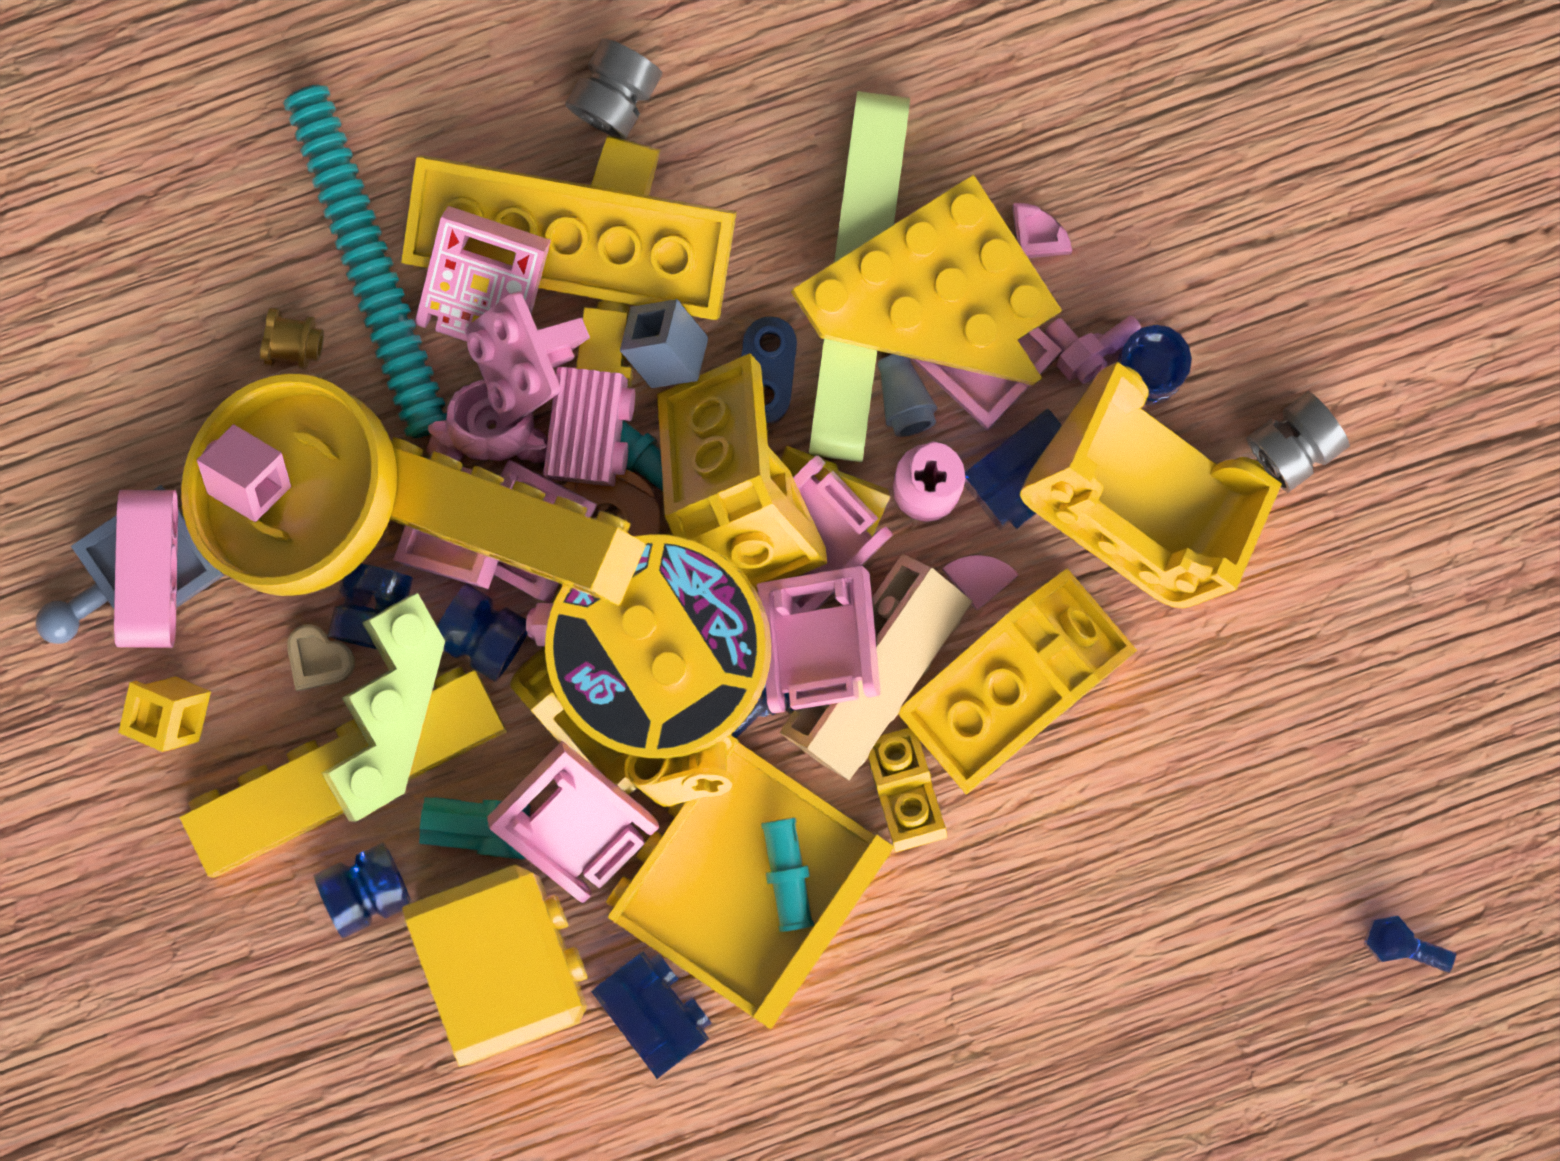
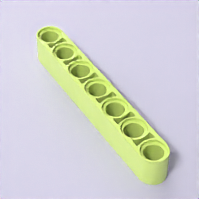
(866, 212)

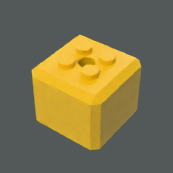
(497, 962)

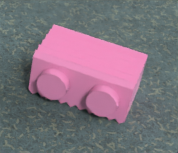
(588, 427)

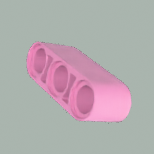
(146, 568)

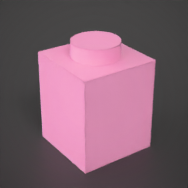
(244, 473)

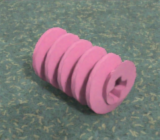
(947, 475)

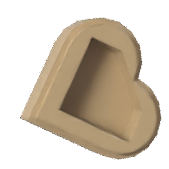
(316, 659)

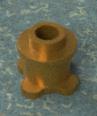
(290, 340)

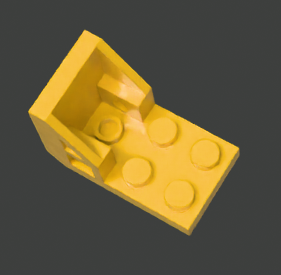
(727, 482)
(1016, 680)

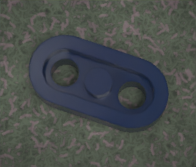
(777, 365)

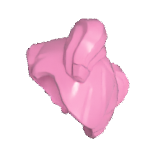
(468, 431)

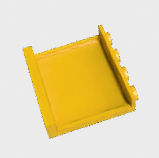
(708, 895)

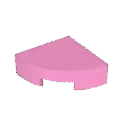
(1039, 232)
(980, 577)

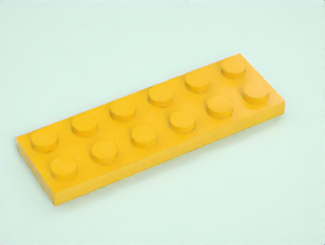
(601, 238)

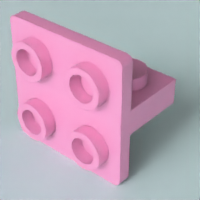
(519, 358)

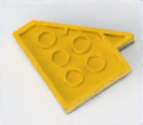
(937, 290)

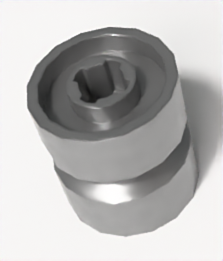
(616, 84)
(1302, 438)

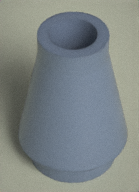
(905, 397)

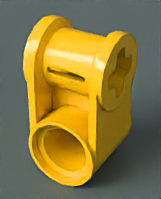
(682, 778)

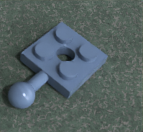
(59, 621)

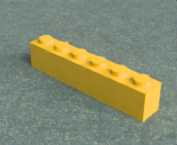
(514, 524)
(296, 797)

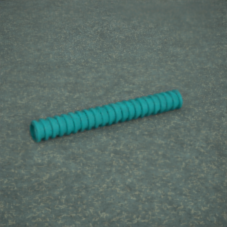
(365, 258)

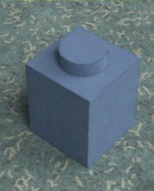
(664, 343)

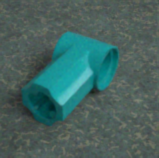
(463, 826)

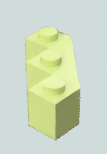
(389, 709)

